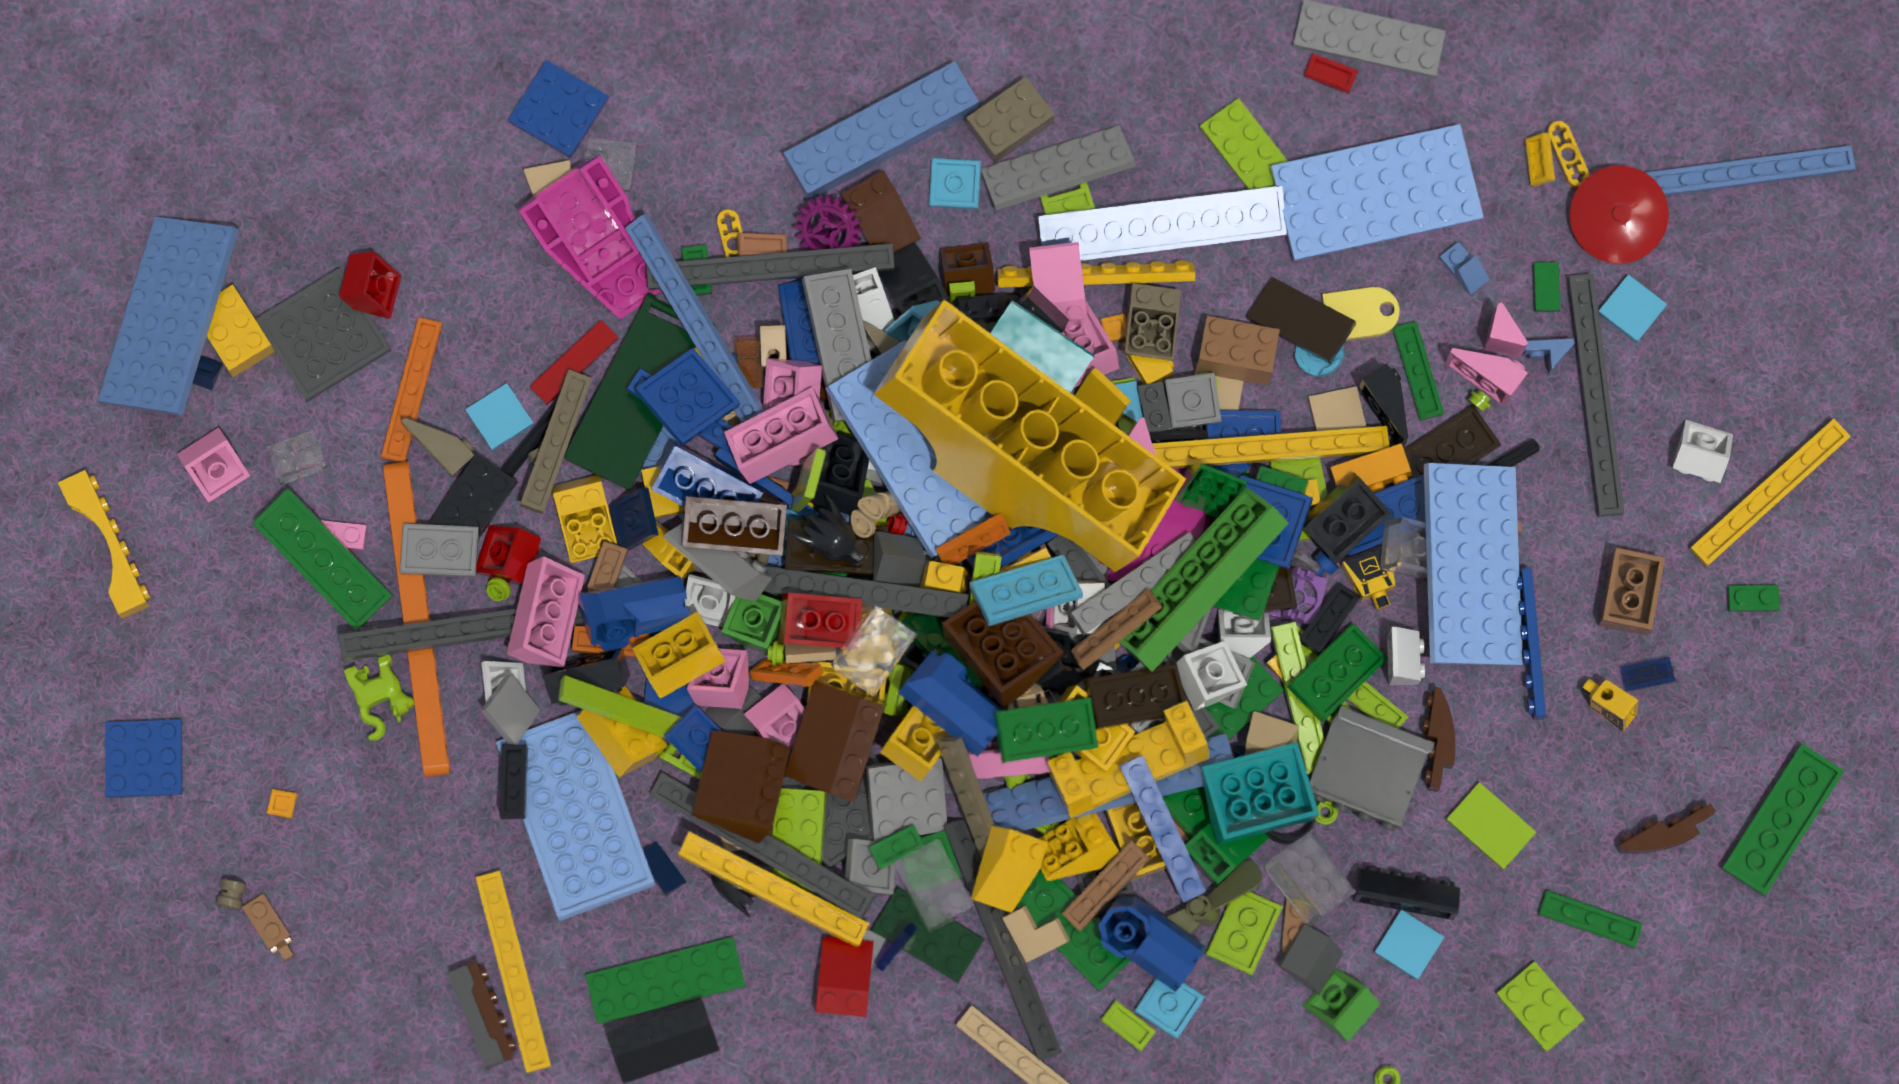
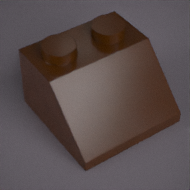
(968, 264)

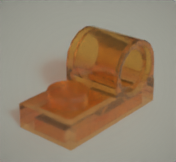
(750, 360)

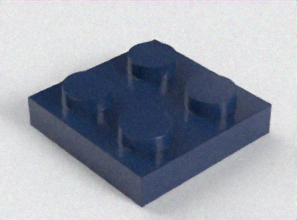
(633, 519)

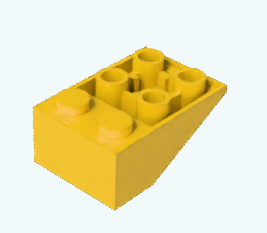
(584, 517)
(1077, 847)

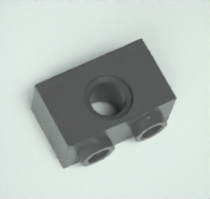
(1154, 407)

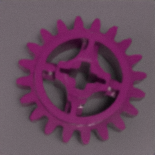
(825, 210)

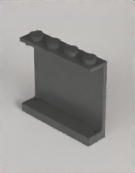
(1368, 768)

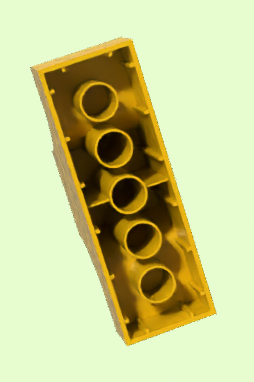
(1026, 441)

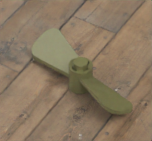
(1238, 883)

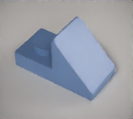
(1464, 268)
(1554, 349)

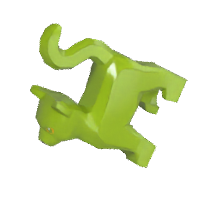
(378, 690)

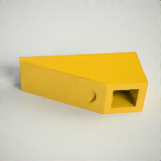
(669, 555)

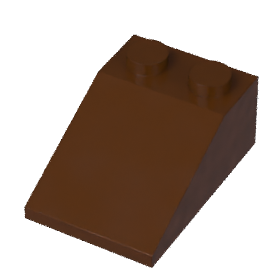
(881, 212)

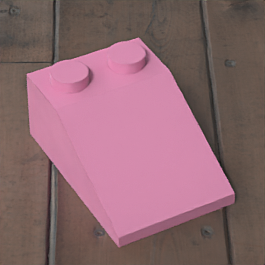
(1060, 277)
(1093, 338)
(1490, 373)

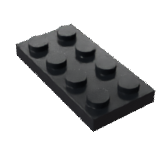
(475, 496)

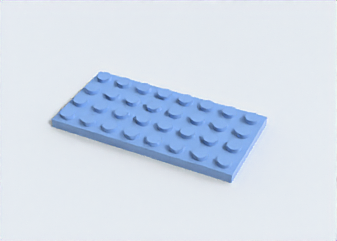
(1377, 192)
(903, 457)
(1472, 564)
(579, 820)

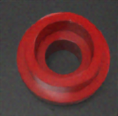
(897, 524)

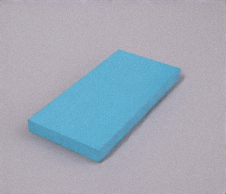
(1026, 590)

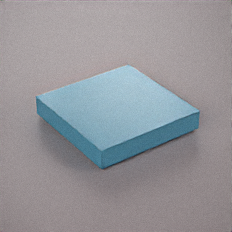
(954, 183)
(1632, 308)
(499, 417)
(1409, 944)
(1168, 1008)

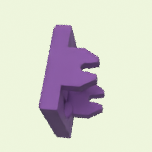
(1318, 584)

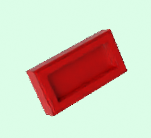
(1331, 73)

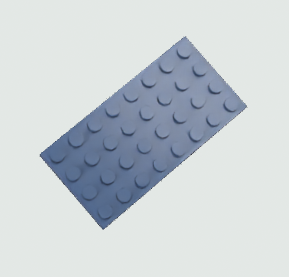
(168, 315)

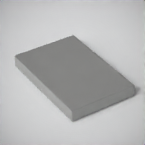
(439, 550)

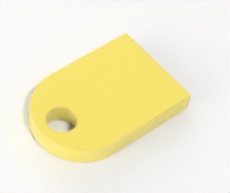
(1364, 307)

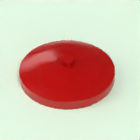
(1619, 214)

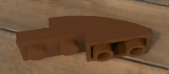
(1439, 728)
(1659, 837)

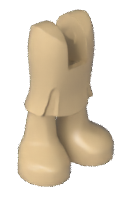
(872, 509)

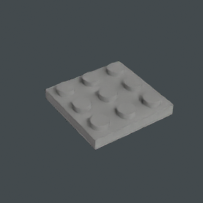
(903, 801)

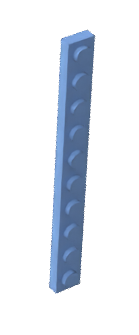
(1755, 171)
(693, 315)

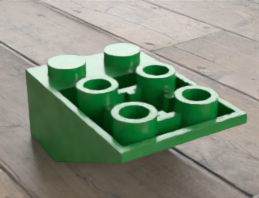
(1208, 489)
(1219, 861)

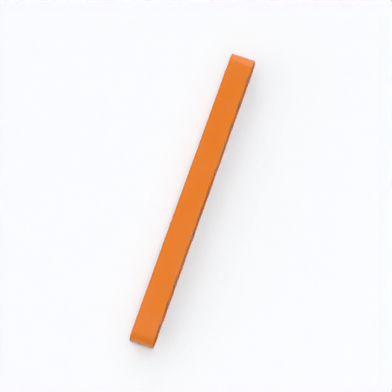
(416, 610)

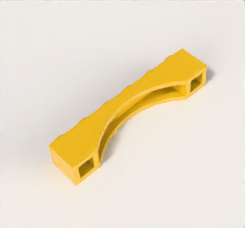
(124, 587)

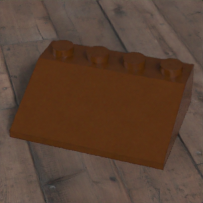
(1003, 655)
(835, 740)
(741, 783)

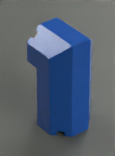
(632, 610)
(952, 702)
(1150, 941)

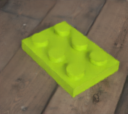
(1540, 1006)

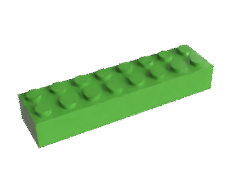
(1205, 575)

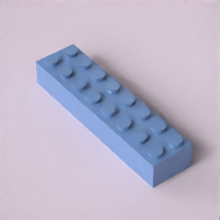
(881, 131)

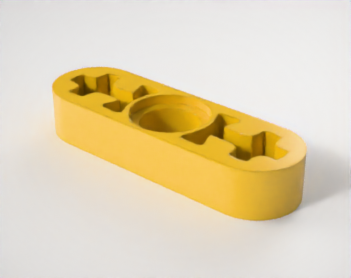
(1567, 136)
(723, 229)

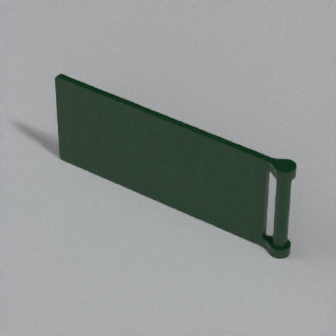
(619, 426)

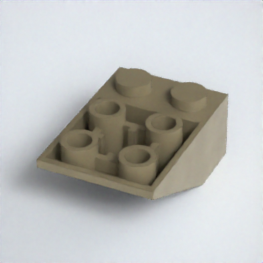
(1152, 321)

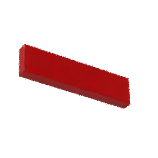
(577, 359)

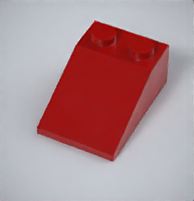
(818, 619)
(844, 977)

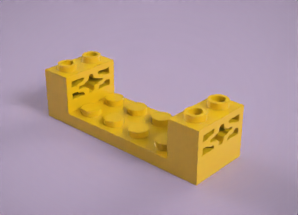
(1165, 748)

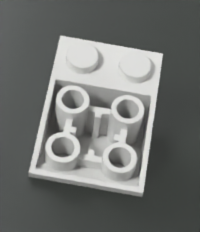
(872, 300)

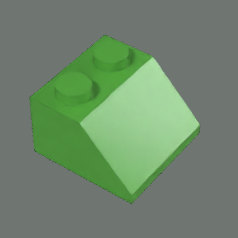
(754, 623)
(1342, 1005)

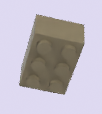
(1010, 120)

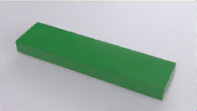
(1418, 371)
(1590, 919)

